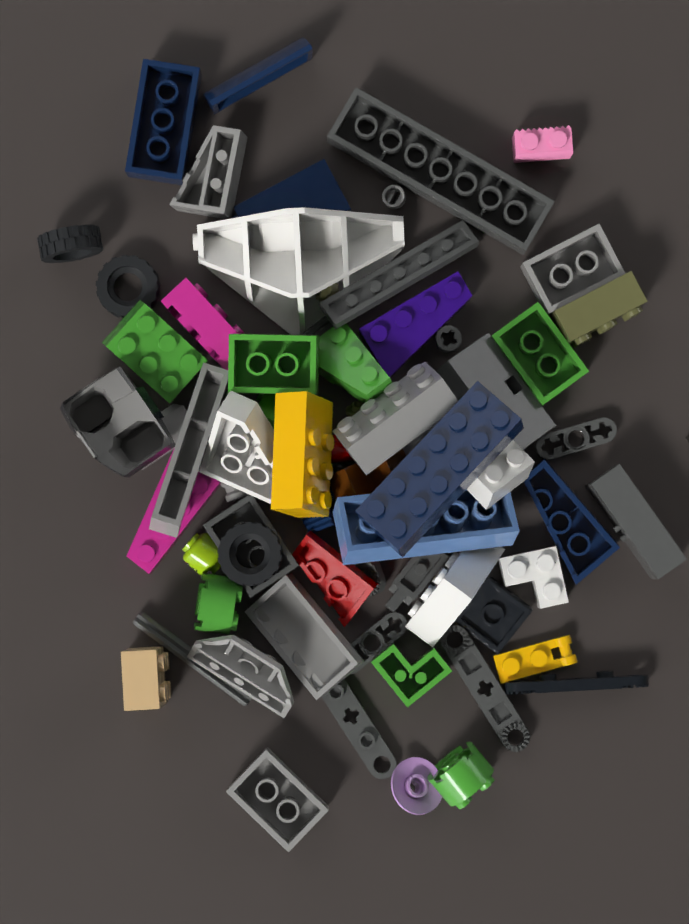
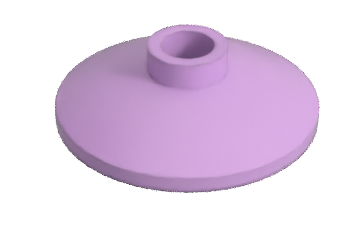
(415, 771)

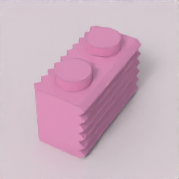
(542, 144)

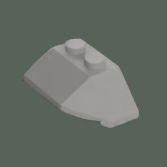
(246, 670)

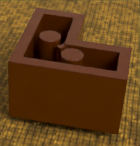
(354, 481)

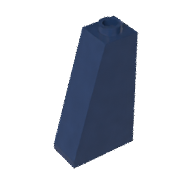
(308, 188)

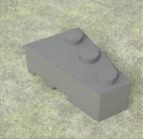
(215, 175)

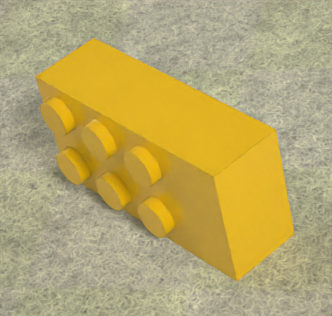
(302, 455)

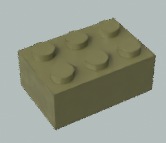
(599, 309)

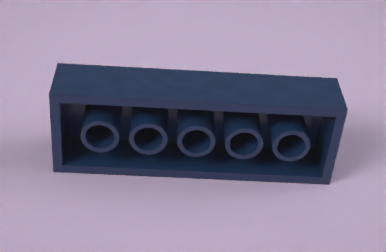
(440, 468)

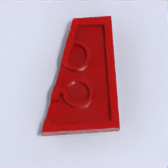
(342, 585)

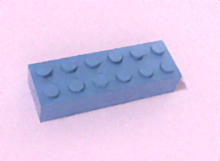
(459, 529)

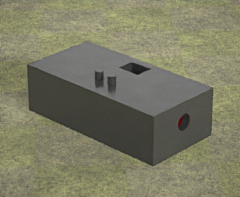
(487, 364)
(636, 522)

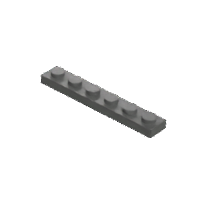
(399, 274)

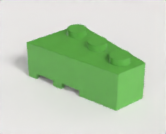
(350, 364)

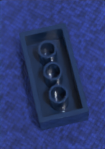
(163, 122)

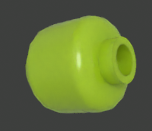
(201, 554)

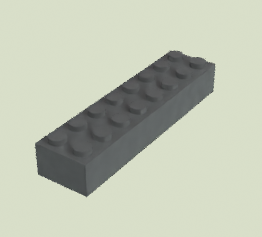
(439, 171)

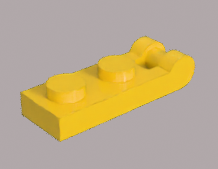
(533, 659)

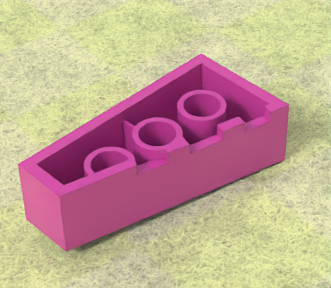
(201, 319)
(151, 546)

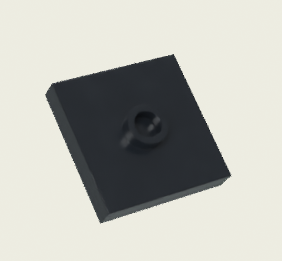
(494, 614)

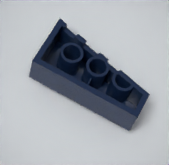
(570, 523)

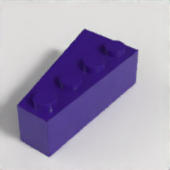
(412, 324)

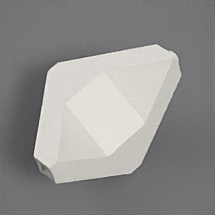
(294, 253)

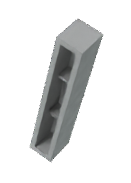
(189, 450)

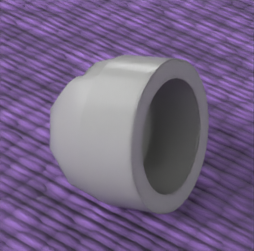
(389, 195)

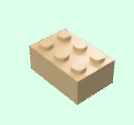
(145, 678)

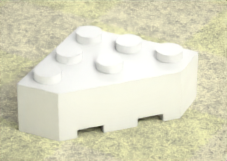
(241, 447)
(451, 593)

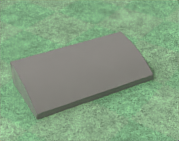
(304, 636)

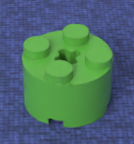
(217, 604)
(462, 775)

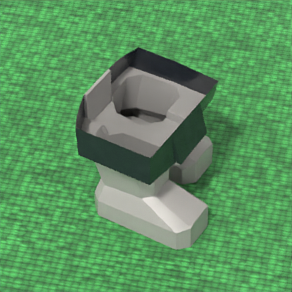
(122, 423)

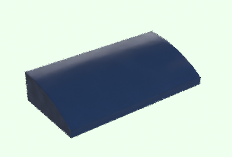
(259, 75)

